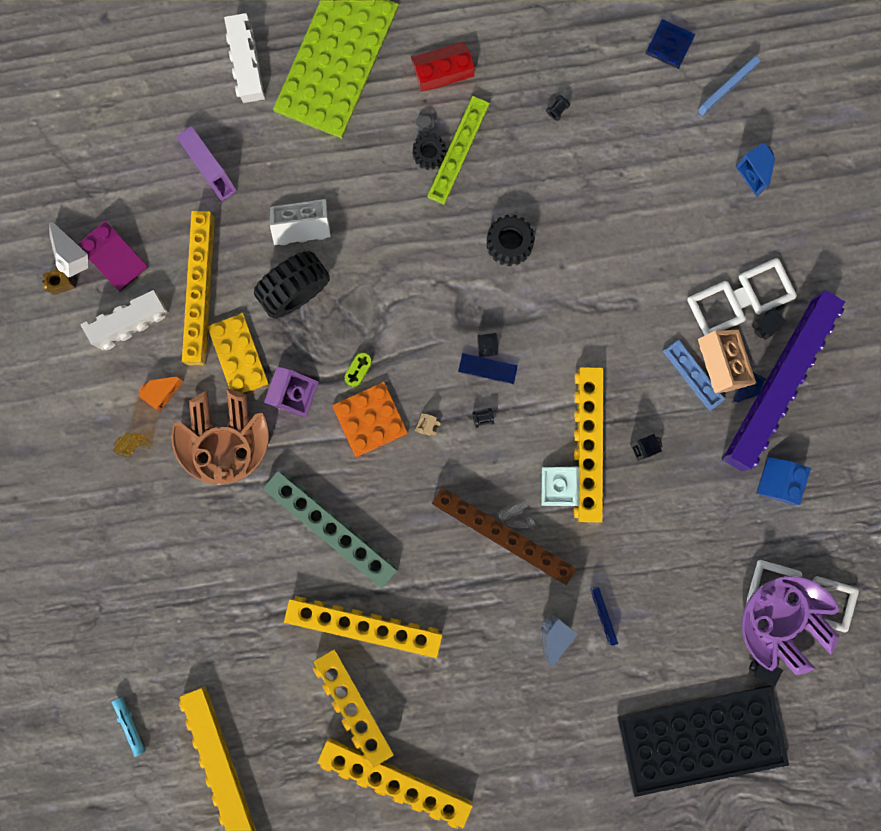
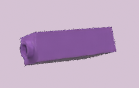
(206, 163)

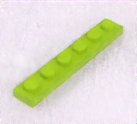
(458, 150)

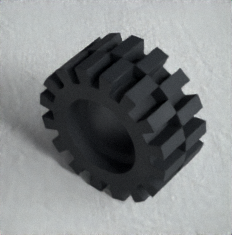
(429, 140)

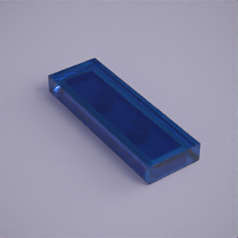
(487, 368)
(604, 616)

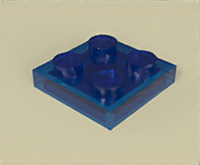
(670, 44)

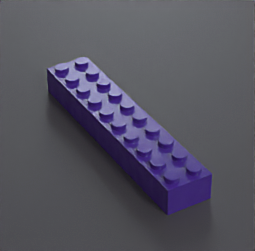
(783, 381)

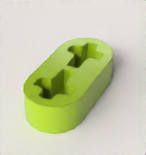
(361, 372)

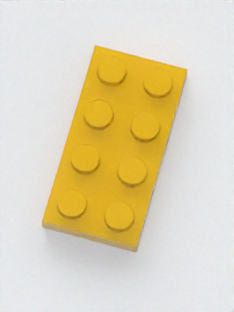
(238, 354)

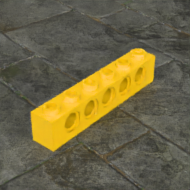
(332, 662)

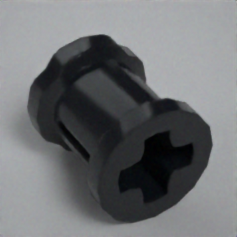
(558, 107)
(483, 418)

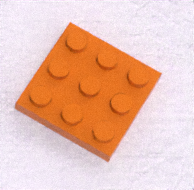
(369, 419)

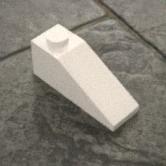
(68, 255)

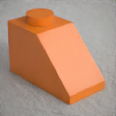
(159, 391)

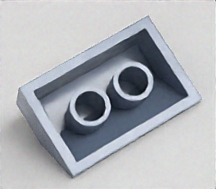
(555, 638)

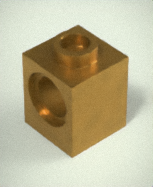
(66, 283)

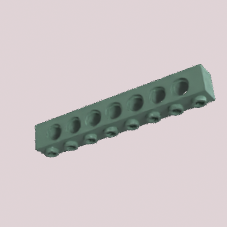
(275, 489)

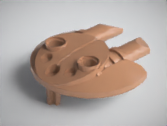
(220, 443)

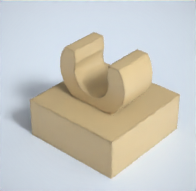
(426, 424)

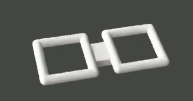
(743, 296)
(854, 591)

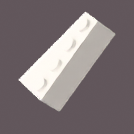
(244, 58)
(125, 321)

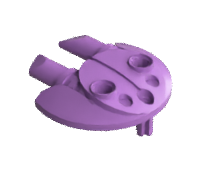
(786, 619)

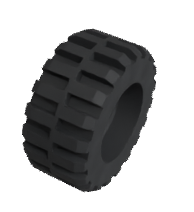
(291, 284)

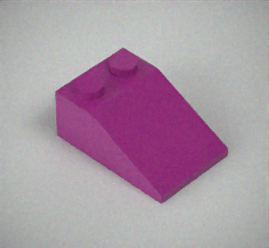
(112, 256)

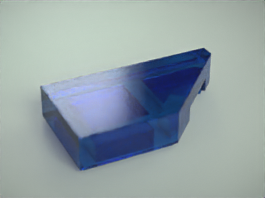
(750, 391)

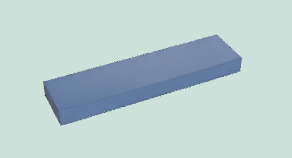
(729, 85)
(693, 375)

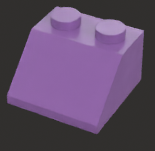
(291, 391)

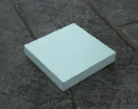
(560, 486)

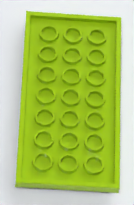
(335, 63)

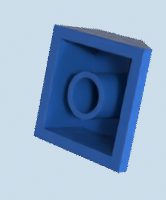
(757, 168)
(783, 481)

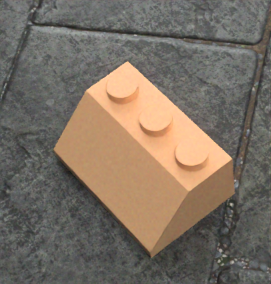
(726, 360)

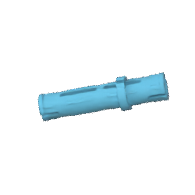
(128, 726)

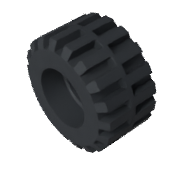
(514, 225)

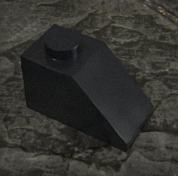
(646, 447)

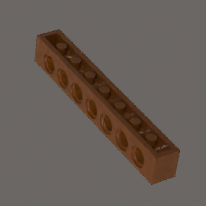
(504, 536)

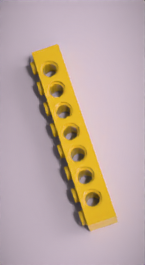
(198, 288)
(594, 377)
(295, 617)
(461, 805)

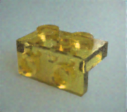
(128, 443)

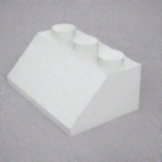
(299, 222)

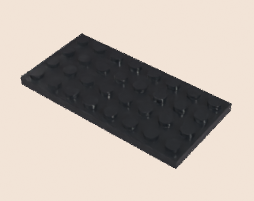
(702, 741)

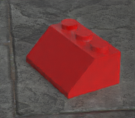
(443, 66)

